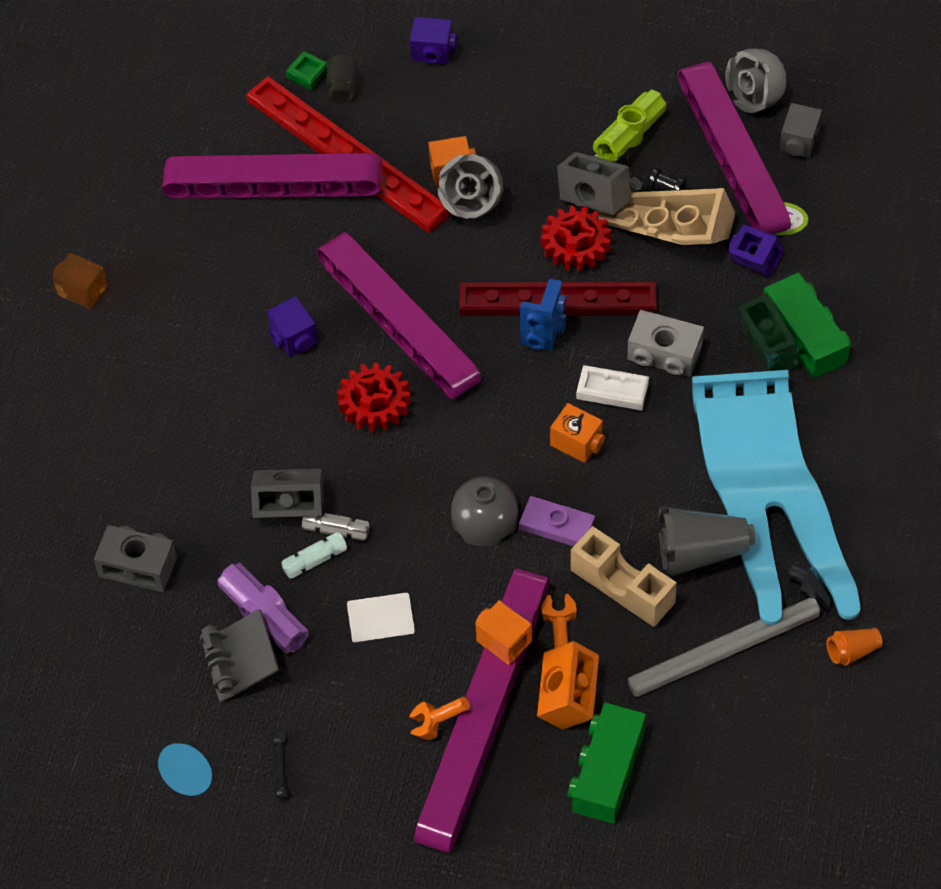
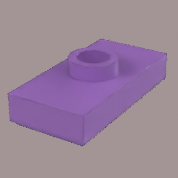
(555, 521)

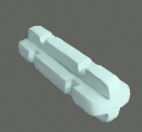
(314, 555)

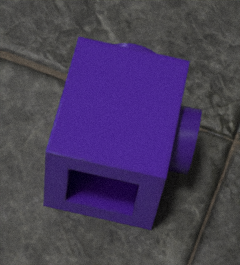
(432, 40)
(291, 327)

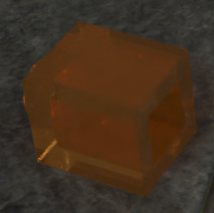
(79, 280)

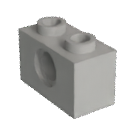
(682, 341)

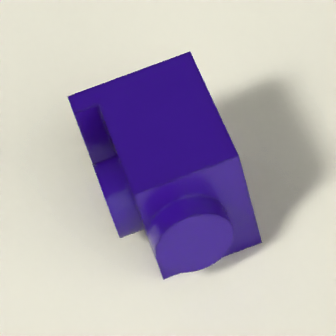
(767, 250)

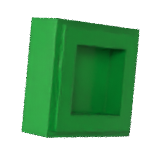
(307, 70)

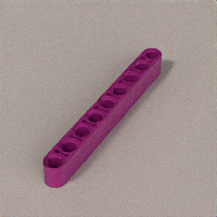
(477, 727)

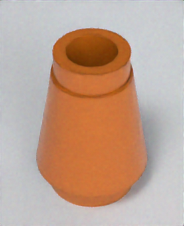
(852, 645)

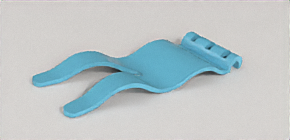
(758, 464)

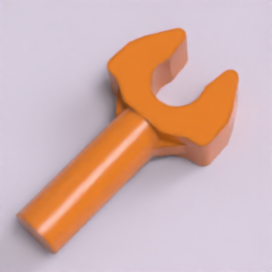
(559, 618)
(433, 716)

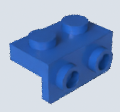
(543, 322)

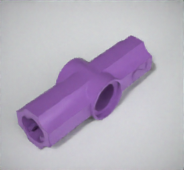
(252, 595)

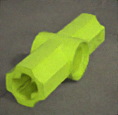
(629, 126)

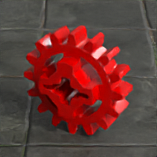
(576, 238)
(374, 397)

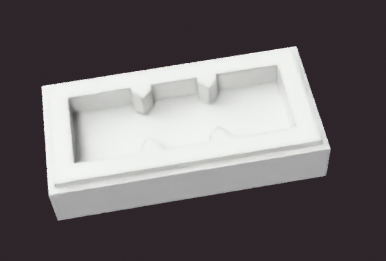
(612, 387)

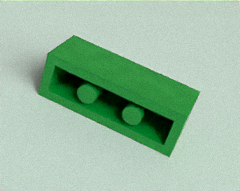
(817, 337)
(607, 762)

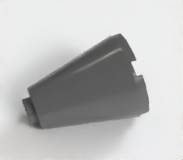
(700, 539)

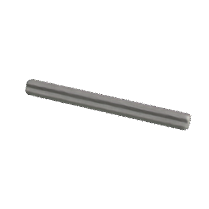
(721, 648)

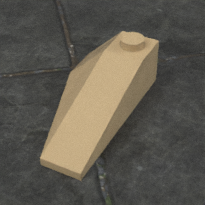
(677, 215)

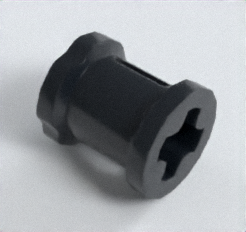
(663, 182)

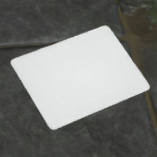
(380, 617)

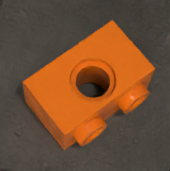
(568, 685)

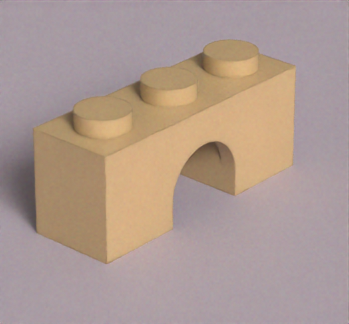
(642, 592)

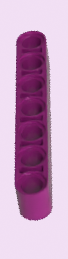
(733, 149)
(272, 176)
(399, 316)

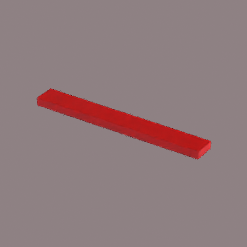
(328, 138)

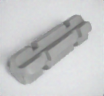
(332, 523)

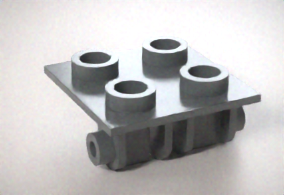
(239, 655)

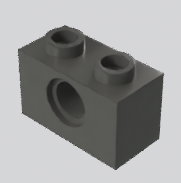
(594, 183)
(287, 493)
(148, 571)

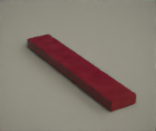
(582, 298)

